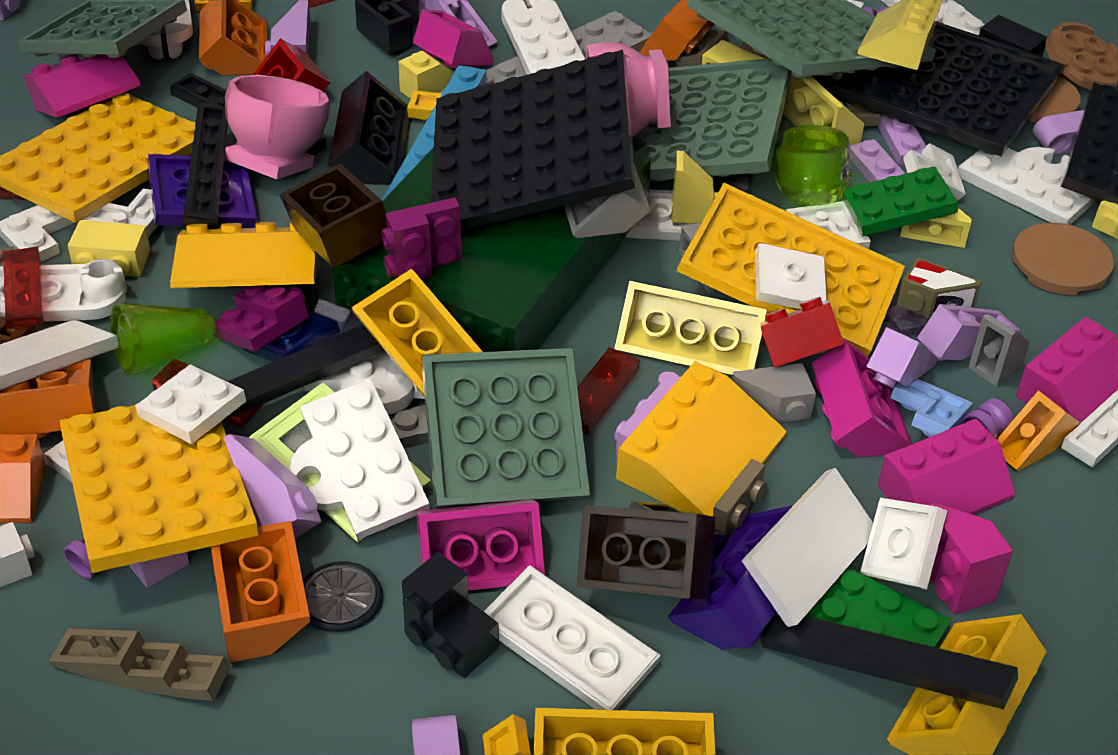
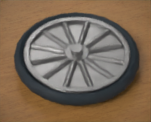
(341, 596)

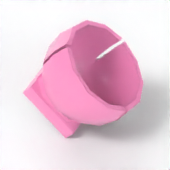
(646, 84)
(274, 123)

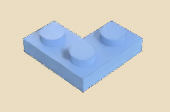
(935, 407)

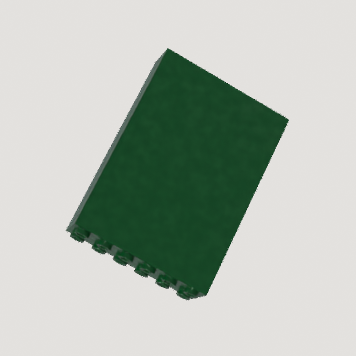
(512, 274)

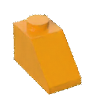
(1035, 431)

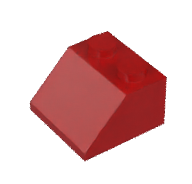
(293, 64)
(801, 331)

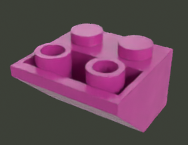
(451, 40)
(969, 561)

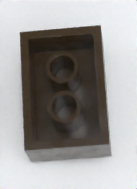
(336, 215)
(646, 551)

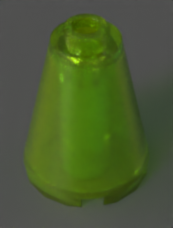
(157, 333)

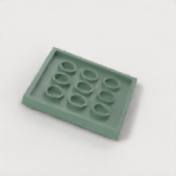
(102, 27)
(504, 427)

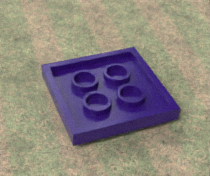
(169, 187)

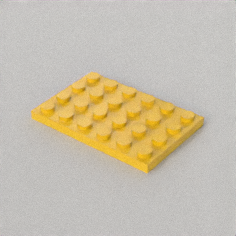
(94, 155)
(855, 277)
(150, 491)

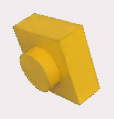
(422, 104)
(507, 738)

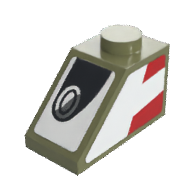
(932, 284)

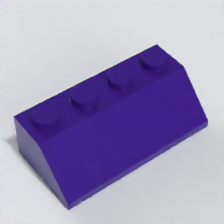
(736, 603)

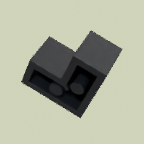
(388, 22)
(444, 618)

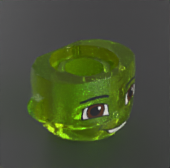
(813, 165)

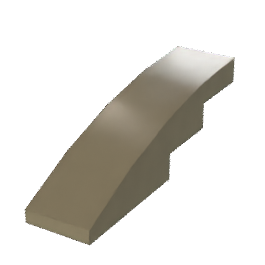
(143, 666)

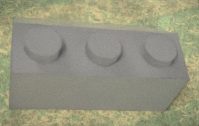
(608, 213)

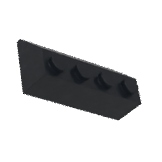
(370, 131)

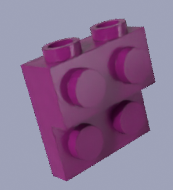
(422, 238)
(261, 315)

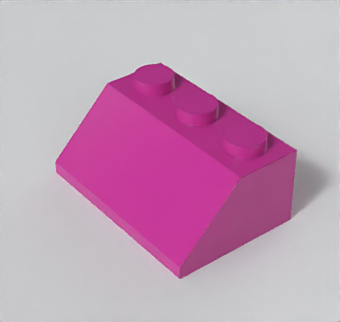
(78, 82)
(1075, 370)
(857, 405)
(952, 468)
(484, 540)

